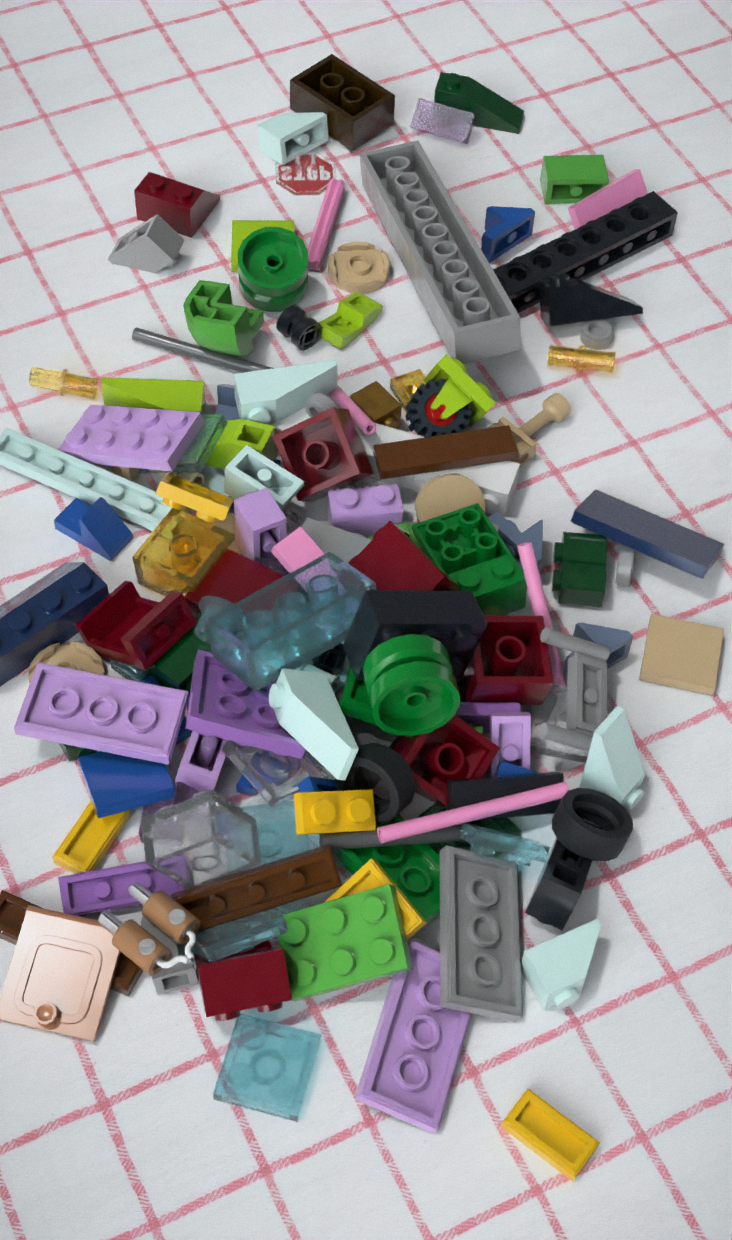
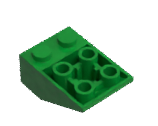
(475, 558)

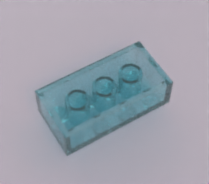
(288, 620)

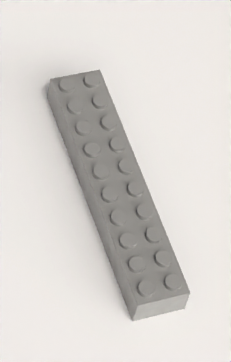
(440, 254)

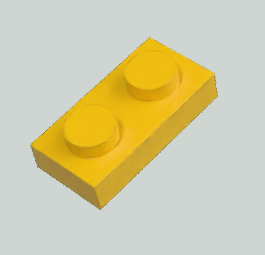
(334, 812)

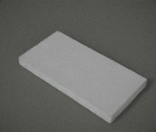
(480, 935)

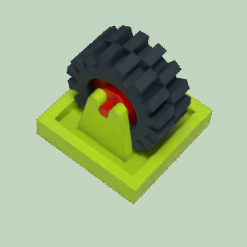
(447, 400)

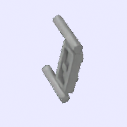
(584, 690)

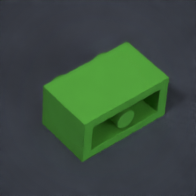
(572, 177)

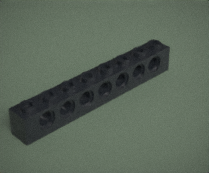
(589, 248)

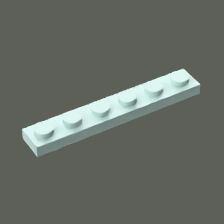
(81, 479)

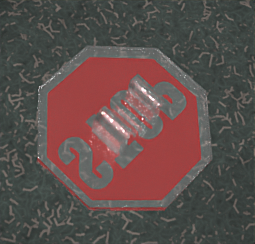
(306, 174)

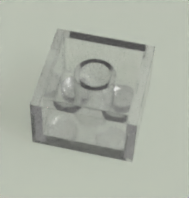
(201, 839)

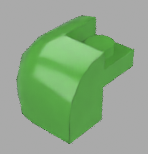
(219, 323)

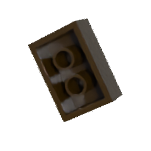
(353, 102)

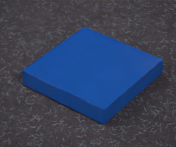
(124, 782)

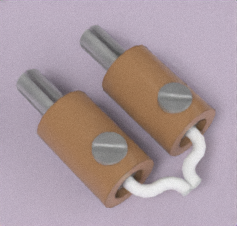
(140, 944)

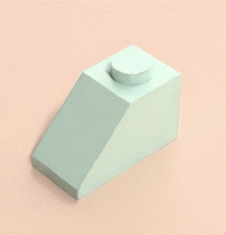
(292, 135)
(254, 472)
(560, 965)

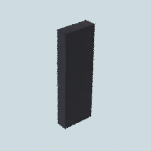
(480, 789)

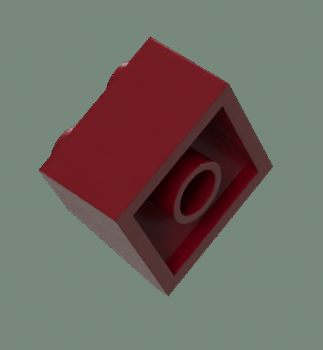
(175, 202)
(445, 754)
(244, 981)

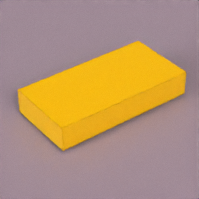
(89, 840)
(550, 1134)

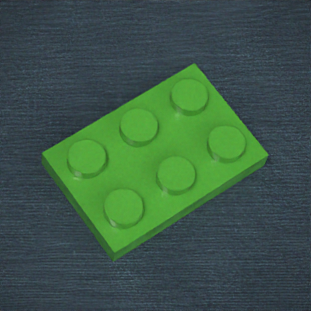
(345, 943)

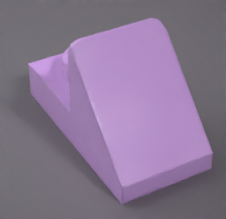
(513, 735)

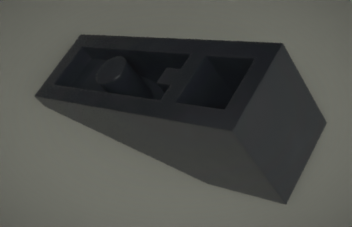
(575, 301)
(559, 885)

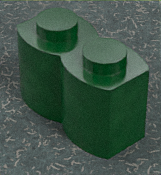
(581, 569)

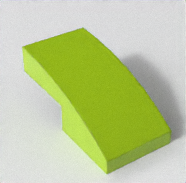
(350, 320)

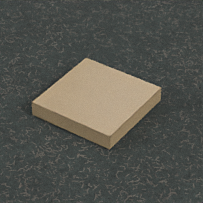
(681, 654)

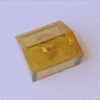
(179, 553)

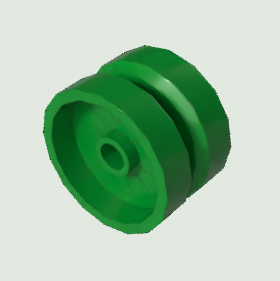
(273, 269)
(411, 685)

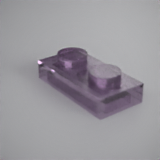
(443, 121)

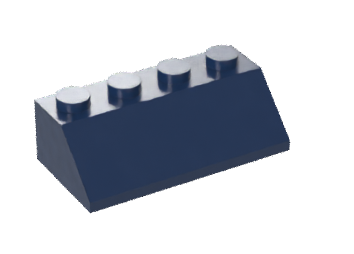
(46, 614)

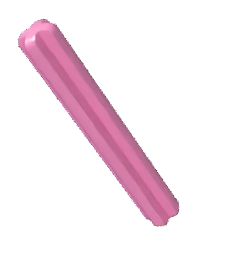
(325, 223)

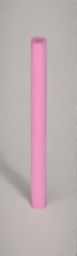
(471, 812)

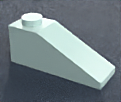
(279, 392)
(314, 718)
(614, 761)

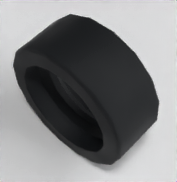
(391, 770)
(584, 838)

